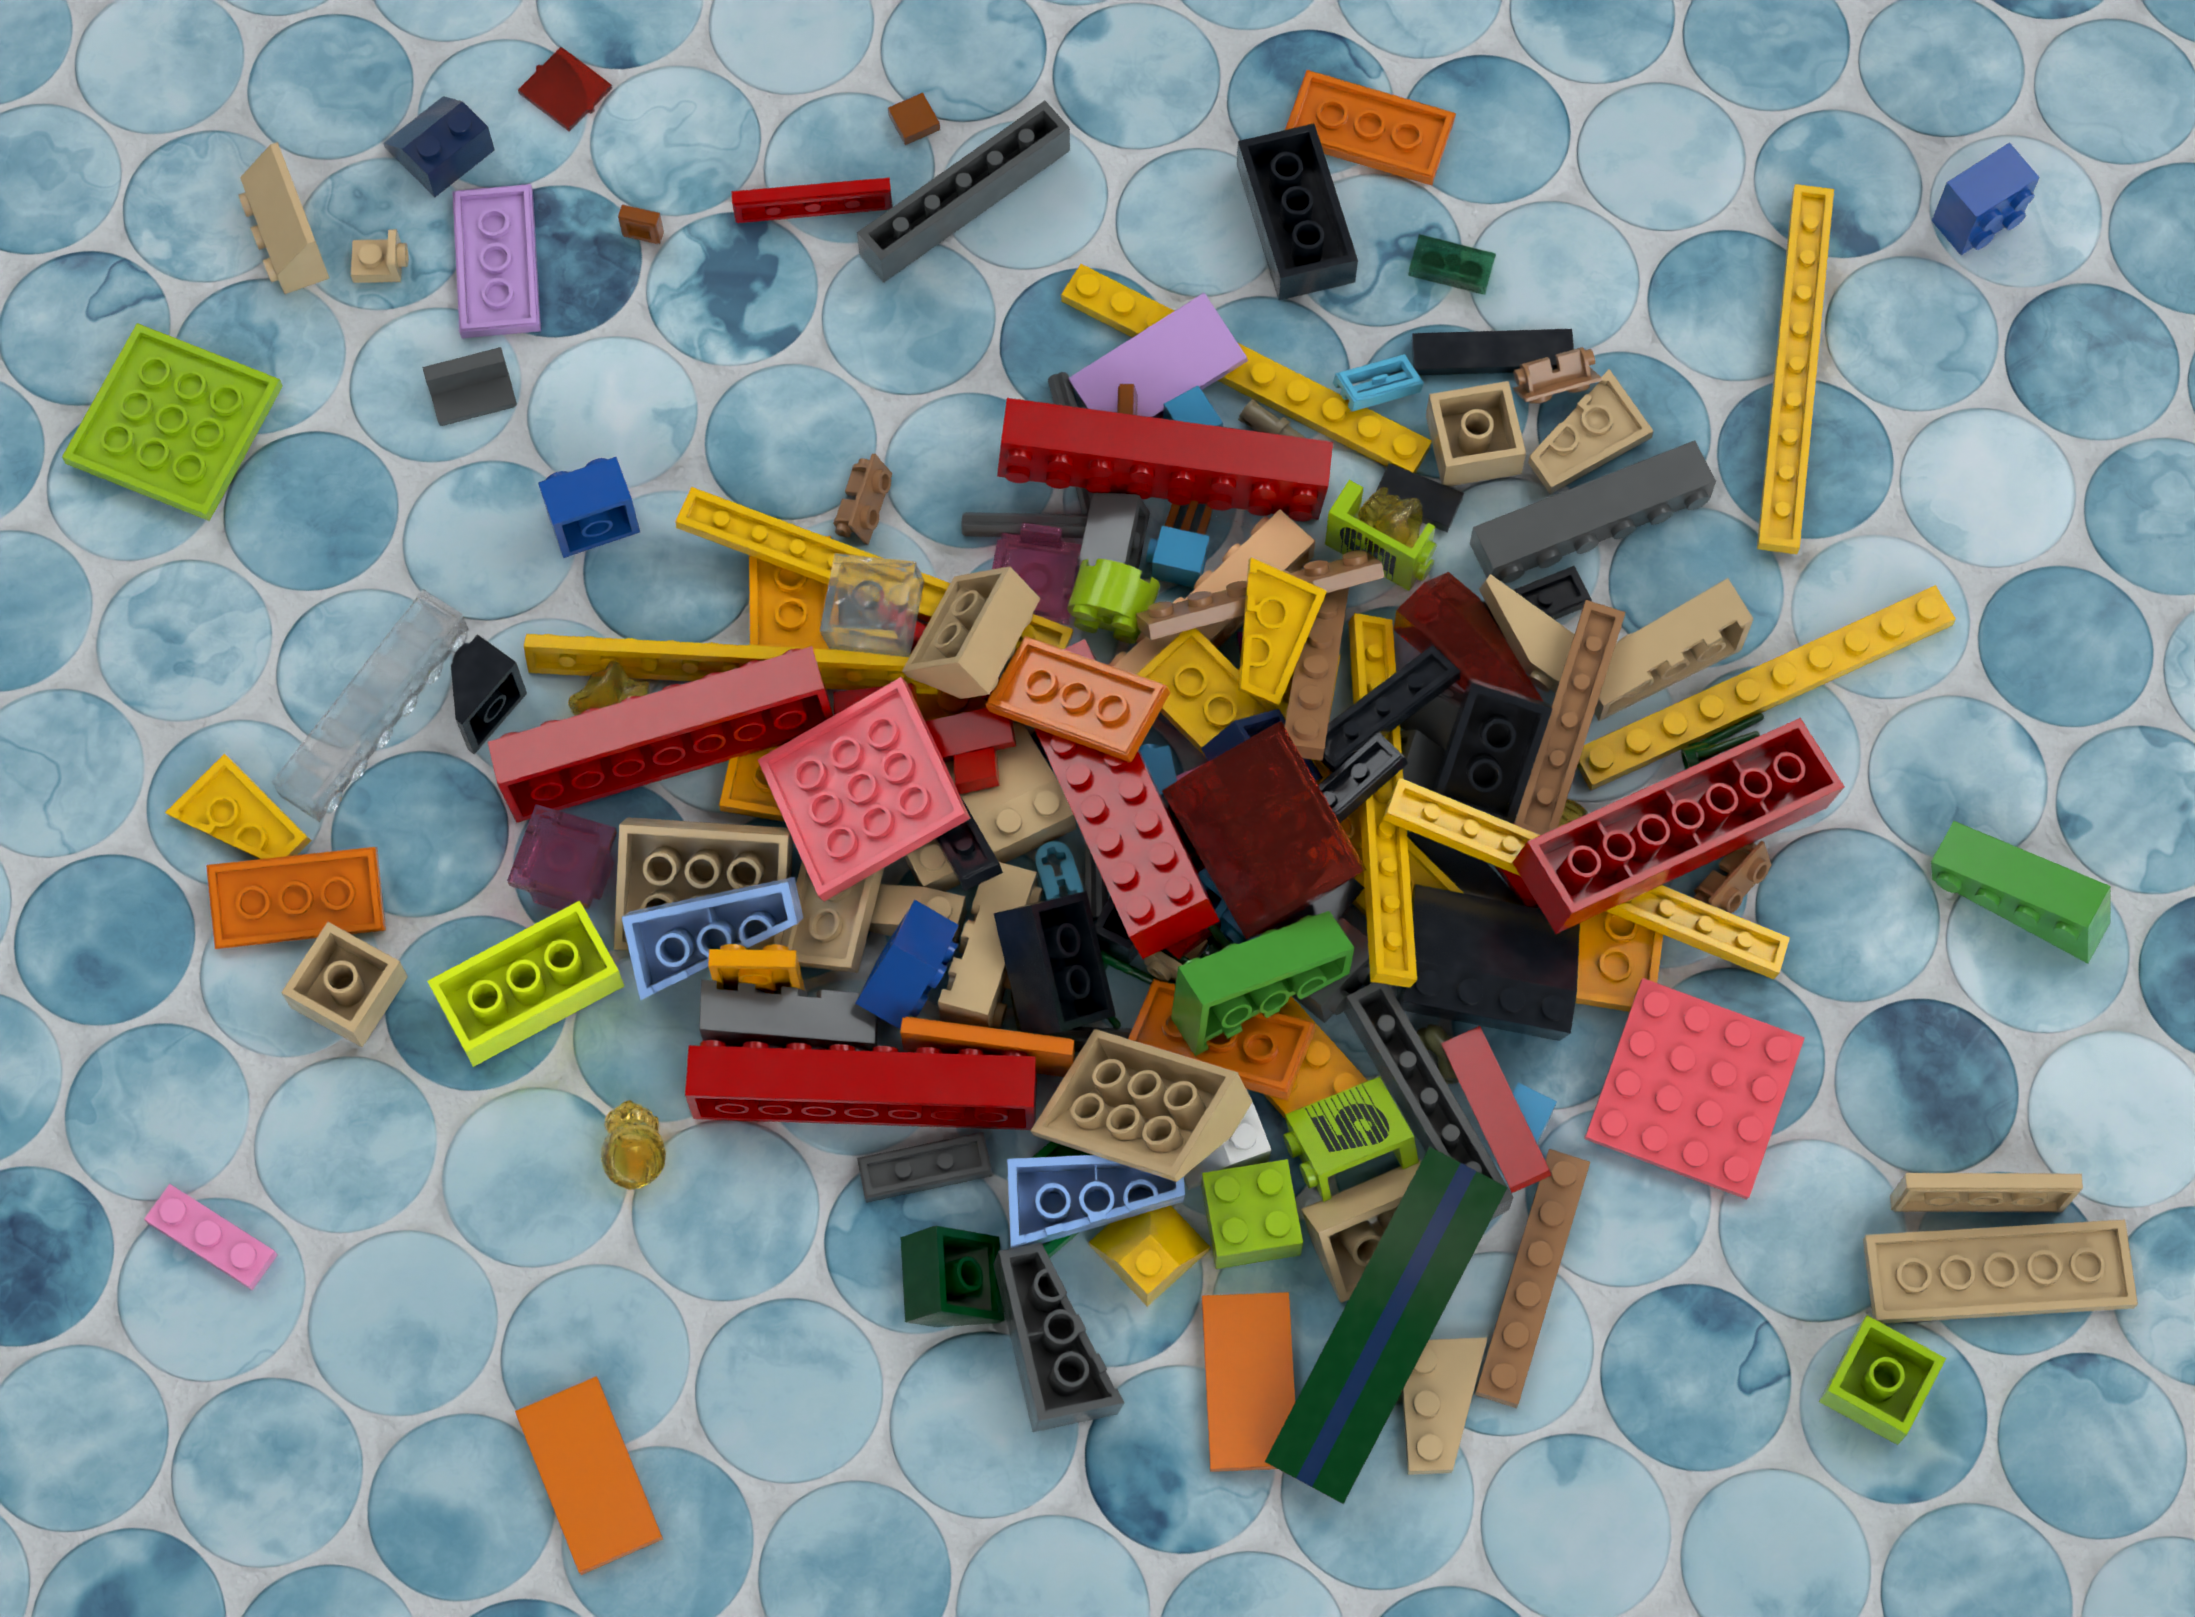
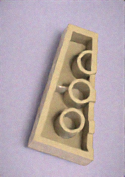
(1675, 647)
(981, 976)

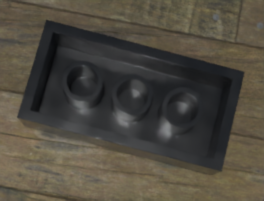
(1296, 211)

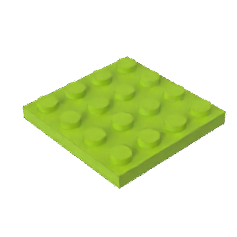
(172, 421)

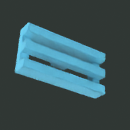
(1382, 387)

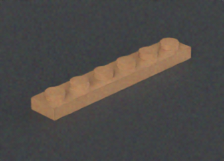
(1209, 608)
(1315, 678)
(1570, 718)
(1532, 1280)

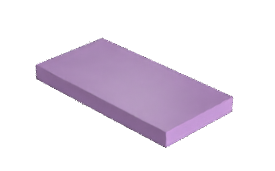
(496, 261)
(1163, 361)

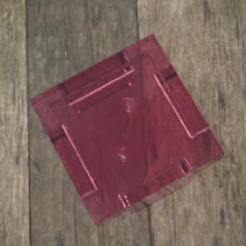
(1045, 566)
(563, 859)

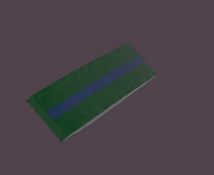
(1386, 1325)

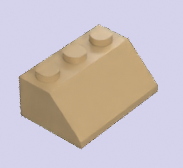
(281, 223)
(973, 633)
(1352, 1224)

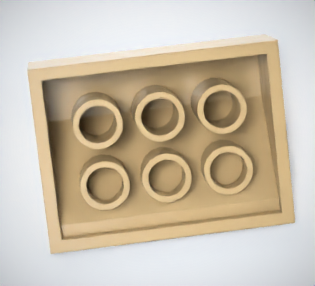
(1013, 817)
(691, 859)
(1143, 1106)

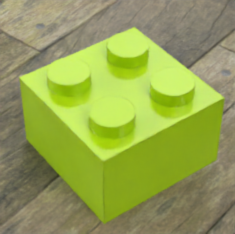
(1251, 1214)
(1882, 1380)

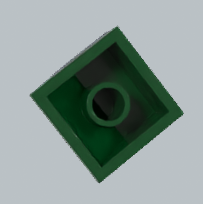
(950, 1278)

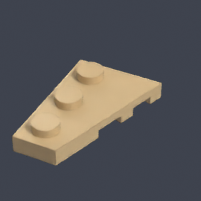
(1592, 435)
(1439, 1402)

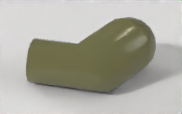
(1432, 1039)

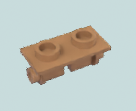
(1539, 382)
(869, 483)
(1744, 869)

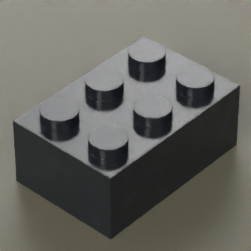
(1492, 749)
(1054, 964)

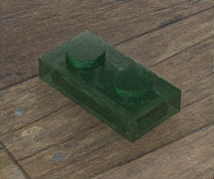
(1452, 264)

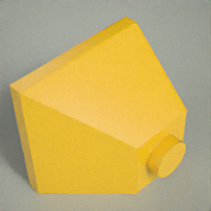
(1150, 1250)

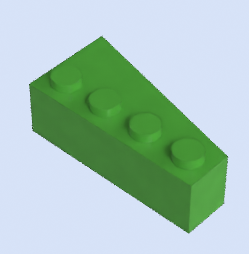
(2024, 889)
(1257, 977)

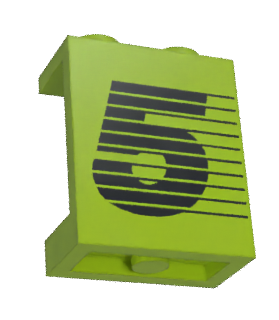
(1349, 534)
(1348, 1132)

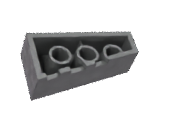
(785, 1017)
(1054, 1357)

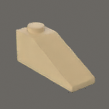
(1533, 636)
(895, 901)

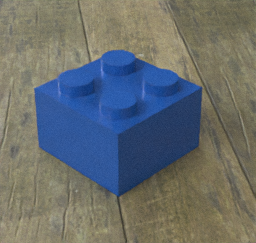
(1985, 199)
(589, 506)
(909, 965)

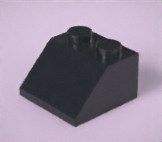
(484, 690)

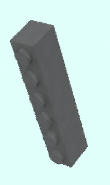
(964, 191)
(1593, 513)
(1417, 1081)

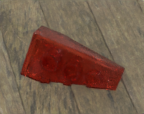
(1461, 628)

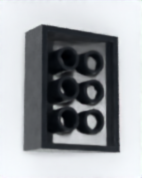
(1491, 964)

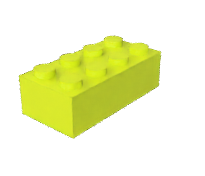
(526, 983)

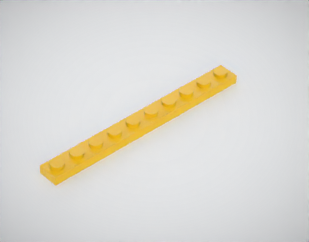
(1795, 370)
(1259, 377)
(810, 552)
(694, 660)
(1764, 687)
(1383, 843)
(1658, 909)

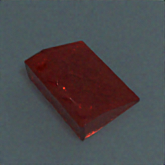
(1264, 830)

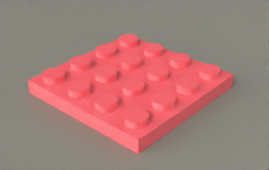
(863, 789)
(1694, 1088)

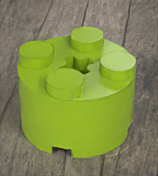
(1110, 597)

